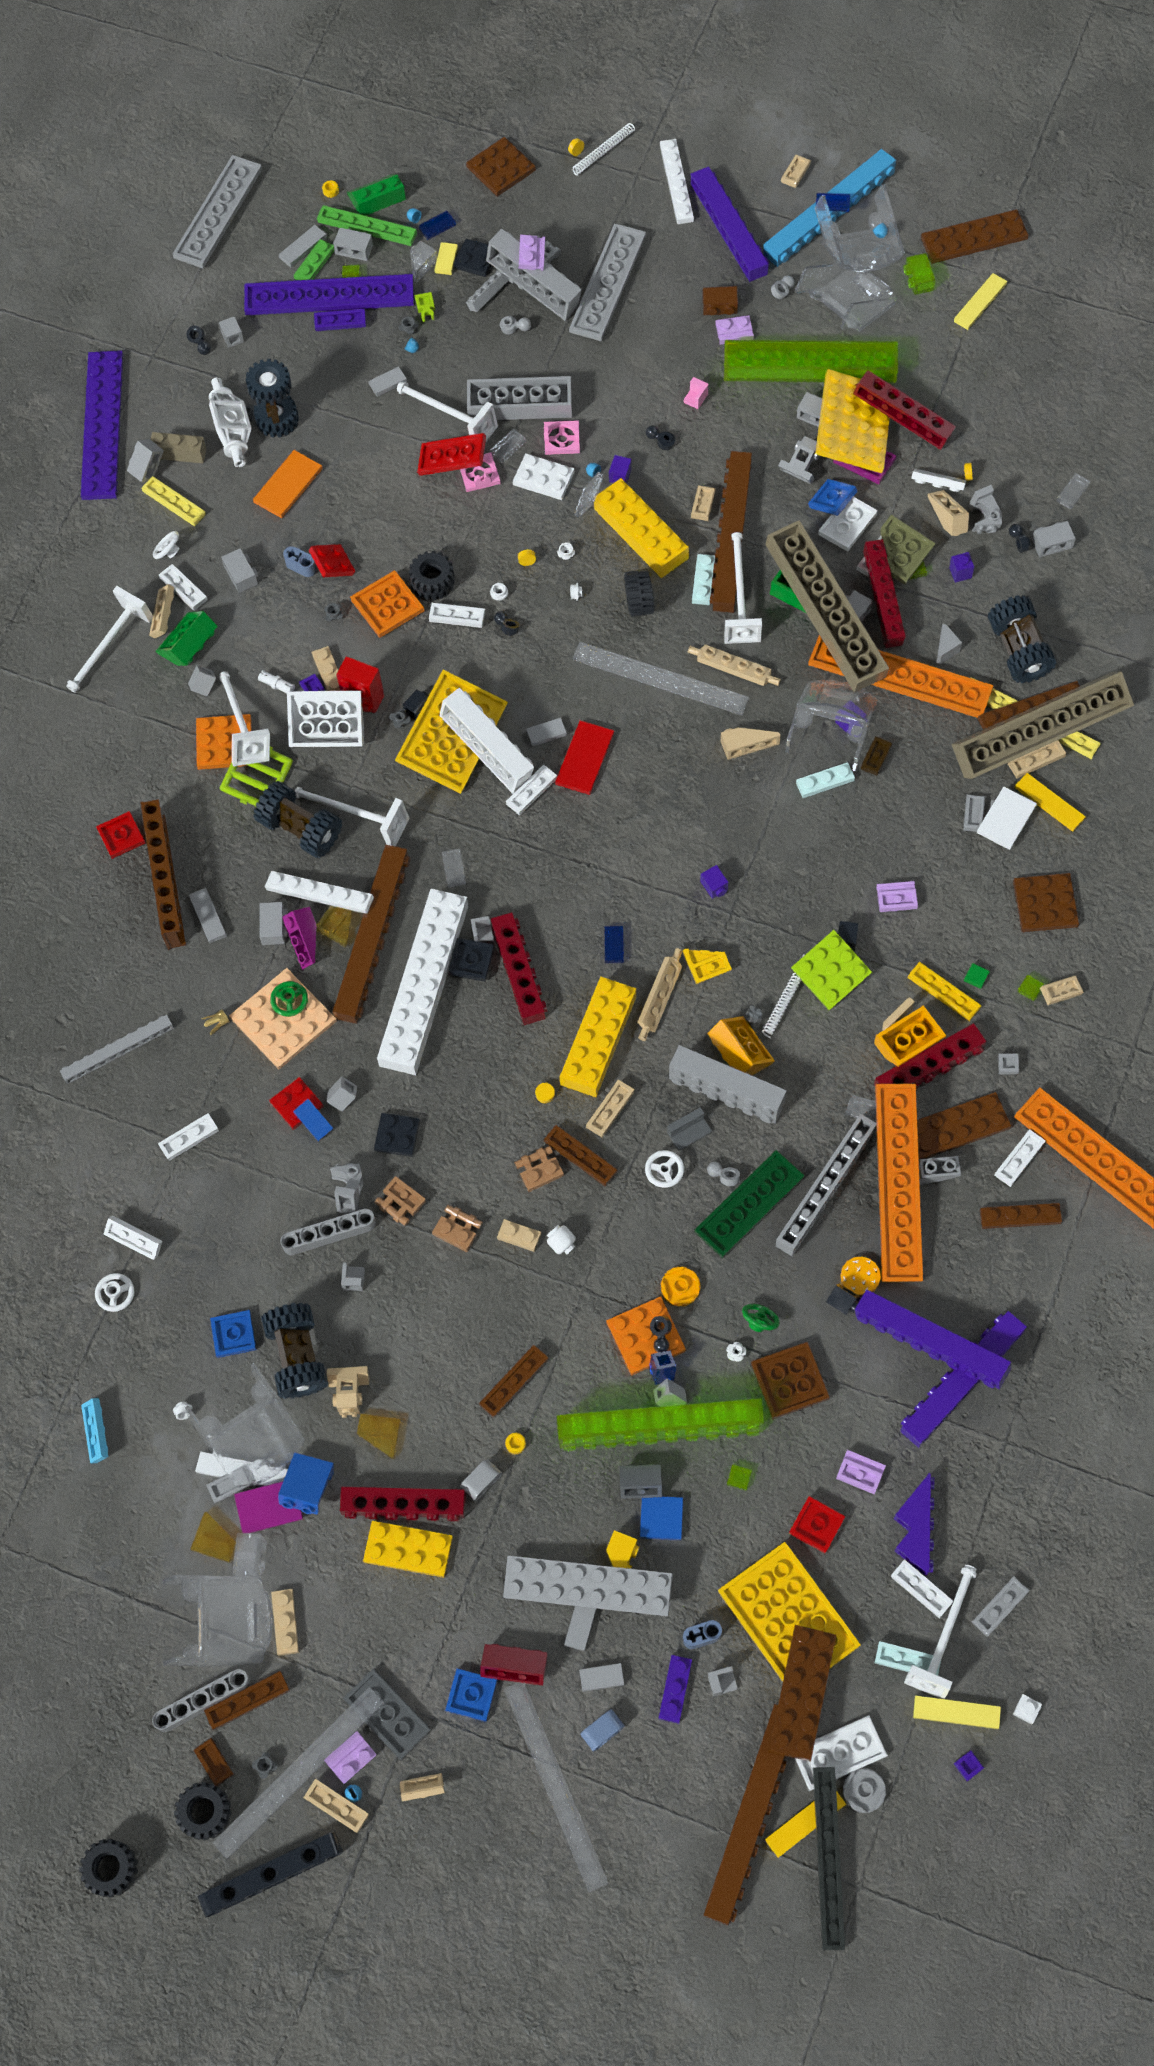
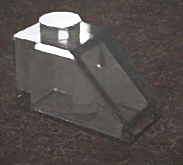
(422, 260)

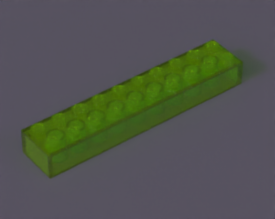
(808, 360)
(660, 1424)

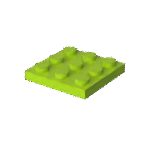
(831, 970)

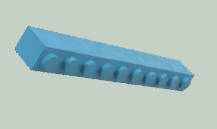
(806, 225)

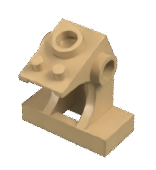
(347, 1400)

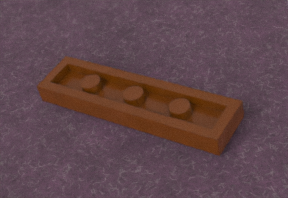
(580, 1155)
(1020, 1216)
(513, 1381)
(246, 1700)

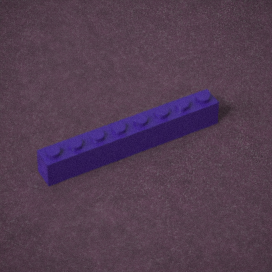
(729, 224)
(932, 1339)
(958, 1384)

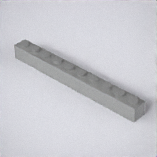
(488, 290)
(117, 1049)

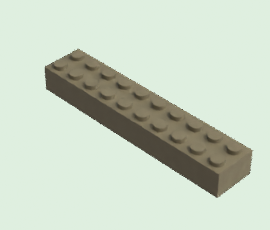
(827, 606)
(1042, 724)

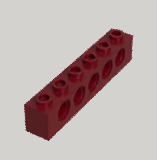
(904, 410)
(884, 593)
(529, 1012)
(969, 1036)
(351, 1495)

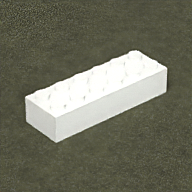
(486, 740)

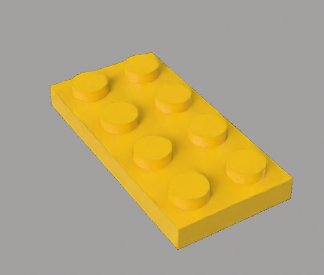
(408, 1549)

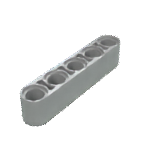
(318, 1230)
(190, 1700)

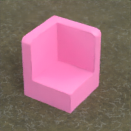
(697, 393)

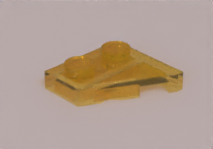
(336, 924)
(380, 1432)
(213, 1540)

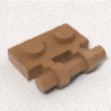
(541, 1174)
(404, 1196)
(454, 1233)

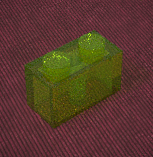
(919, 274)

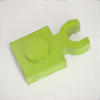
(425, 305)

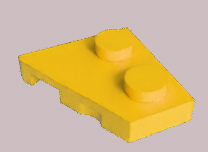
(706, 964)

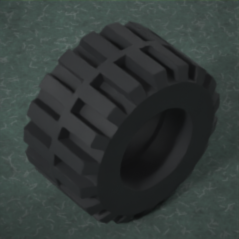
(427, 564)
(639, 592)
(187, 1801)
(93, 1858)

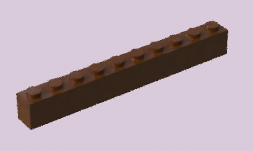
(731, 522)
(371, 934)
(745, 1831)

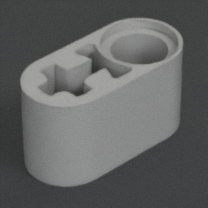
(481, 1479)

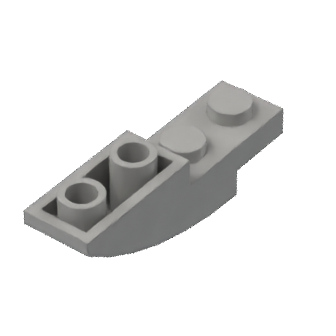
(938, 1169)

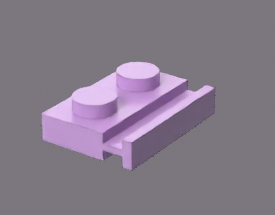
(531, 252)
(734, 329)
(897, 896)
(860, 1472)
(350, 1757)

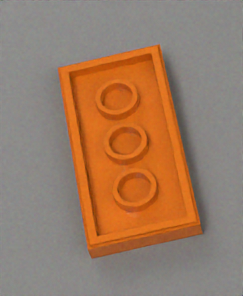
(287, 484)

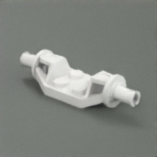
(230, 421)

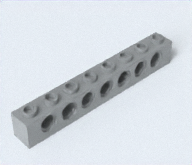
(826, 1185)

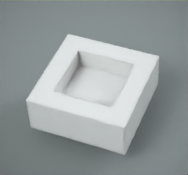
(1027, 1709)

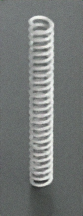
(592, 157)
(791, 989)

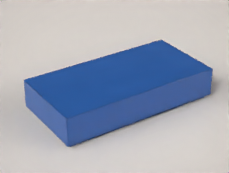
(312, 1119)

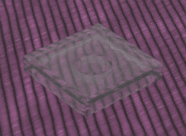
(589, 494)

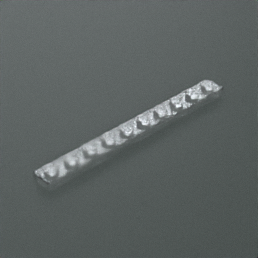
(661, 678)
(297, 1773)
(556, 1787)

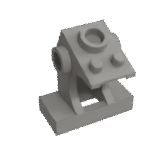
(798, 468)
(985, 502)
(347, 1196)

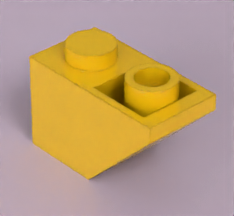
(621, 1550)

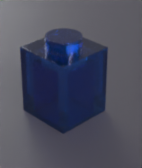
(662, 1367)

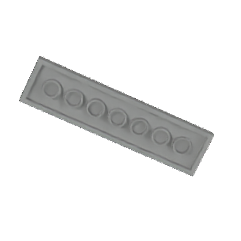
(217, 211)
(607, 282)
(588, 1585)

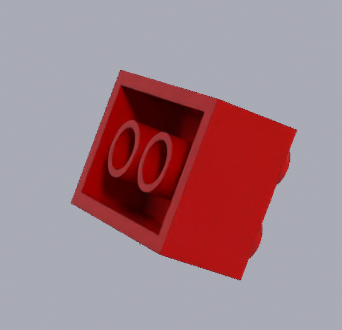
(361, 677)

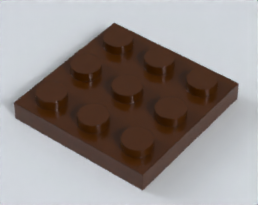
(500, 166)
(1045, 902)
(790, 1380)

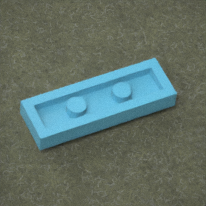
(94, 1430)

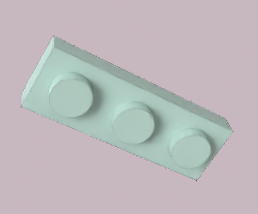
(703, 579)
(825, 780)
(902, 1658)

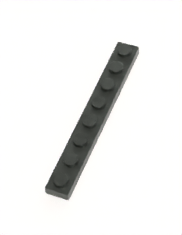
(828, 1858)

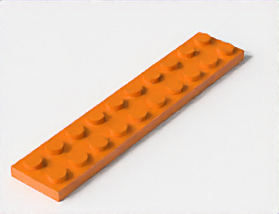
(919, 681)
(1090, 1153)
(899, 1183)

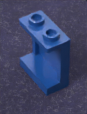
(305, 1483)

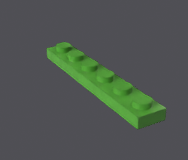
(361, 223)

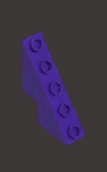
(916, 1519)

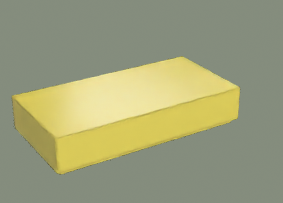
(446, 258)

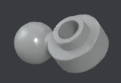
(781, 288)
(523, 324)
(728, 1176)

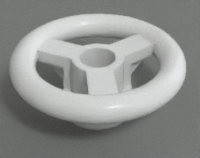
(167, 546)
(668, 1165)
(108, 1287)

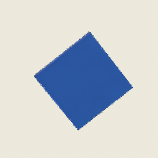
(832, 497)
(233, 1334)
(661, 1518)
(471, 1695)

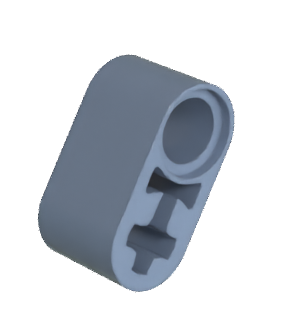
(297, 561)
(695, 1630)
(602, 1730)

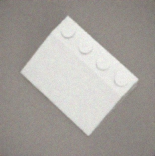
(325, 718)

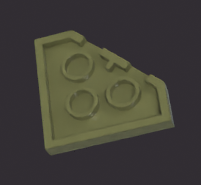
(904, 548)

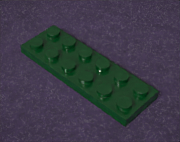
(749, 1204)

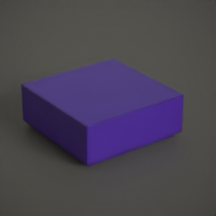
(968, 1765)

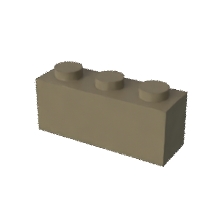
(180, 447)

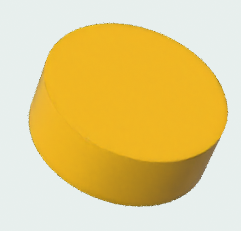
(576, 147)
(330, 189)
(968, 471)
(526, 557)
(544, 1092)
(515, 1443)

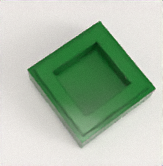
(976, 976)

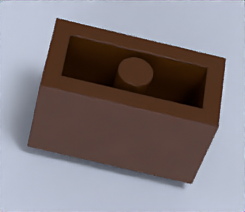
(720, 300)

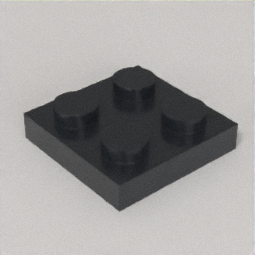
(473, 258)
(471, 959)
(397, 1134)

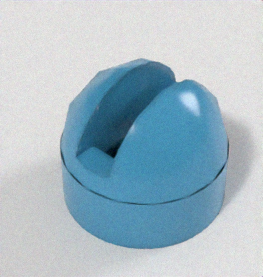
(414, 215)
(880, 230)
(412, 345)
(592, 469)
(358, 1792)

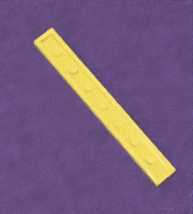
(1075, 741)

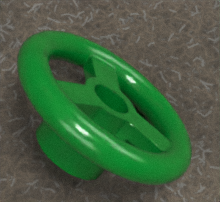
(287, 991)
(759, 1321)

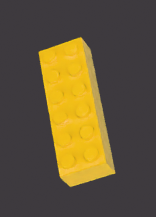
(641, 528)
(598, 1037)

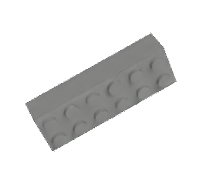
(546, 286)
(521, 397)
(727, 1085)

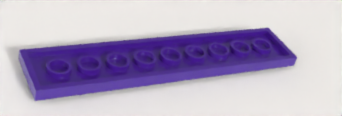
(328, 294)
(102, 425)

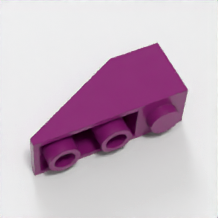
(302, 932)

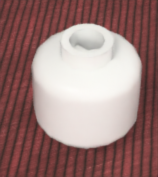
(561, 1239)

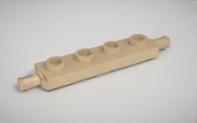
(734, 665)
(660, 994)

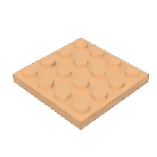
(281, 1036)

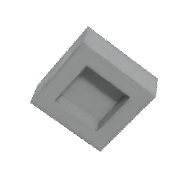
(1008, 1064)

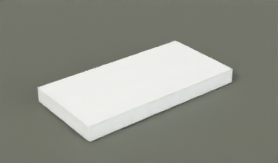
(844, 1749)

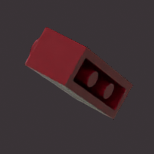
(514, 1664)

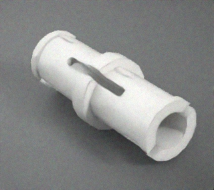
(275, 682)

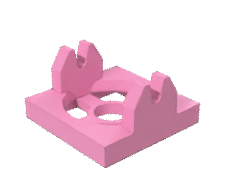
(571, 449)
(483, 481)

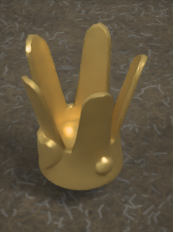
(219, 1017)

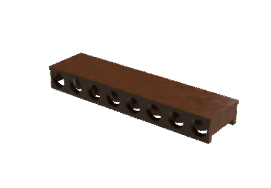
(163, 874)

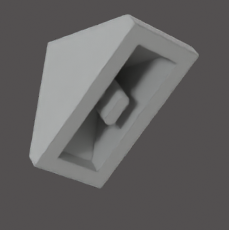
(948, 645)

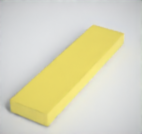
(980, 301)
(173, 501)
(956, 1712)

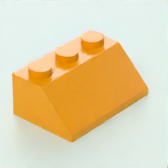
(909, 1037)
(740, 1045)

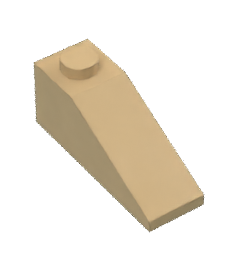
(950, 513)
(745, 741)

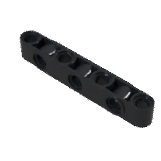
(255, 1881)

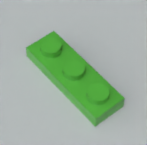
(314, 261)

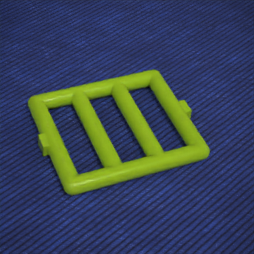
(244, 798)

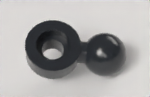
(203, 347)
(652, 432)
(1022, 542)
(508, 626)
(661, 1343)

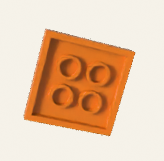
(387, 604)
(215, 740)
(635, 1338)

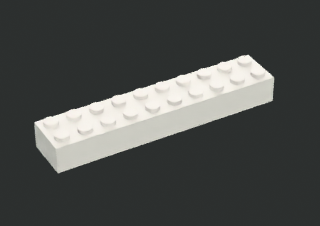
(422, 982)

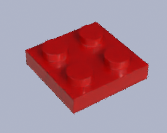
(332, 560)
(120, 834)
(292, 1097)
(817, 1524)

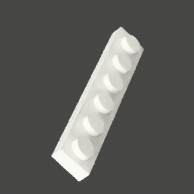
(676, 181)
(319, 892)

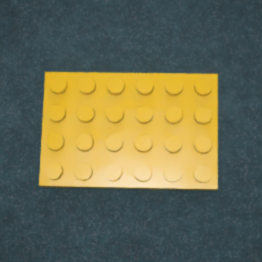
(849, 426)
(433, 745)
(775, 1598)

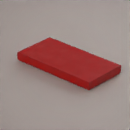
(451, 454)
(584, 757)

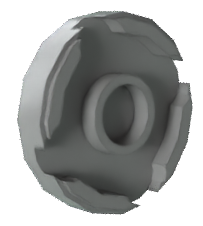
(864, 1790)

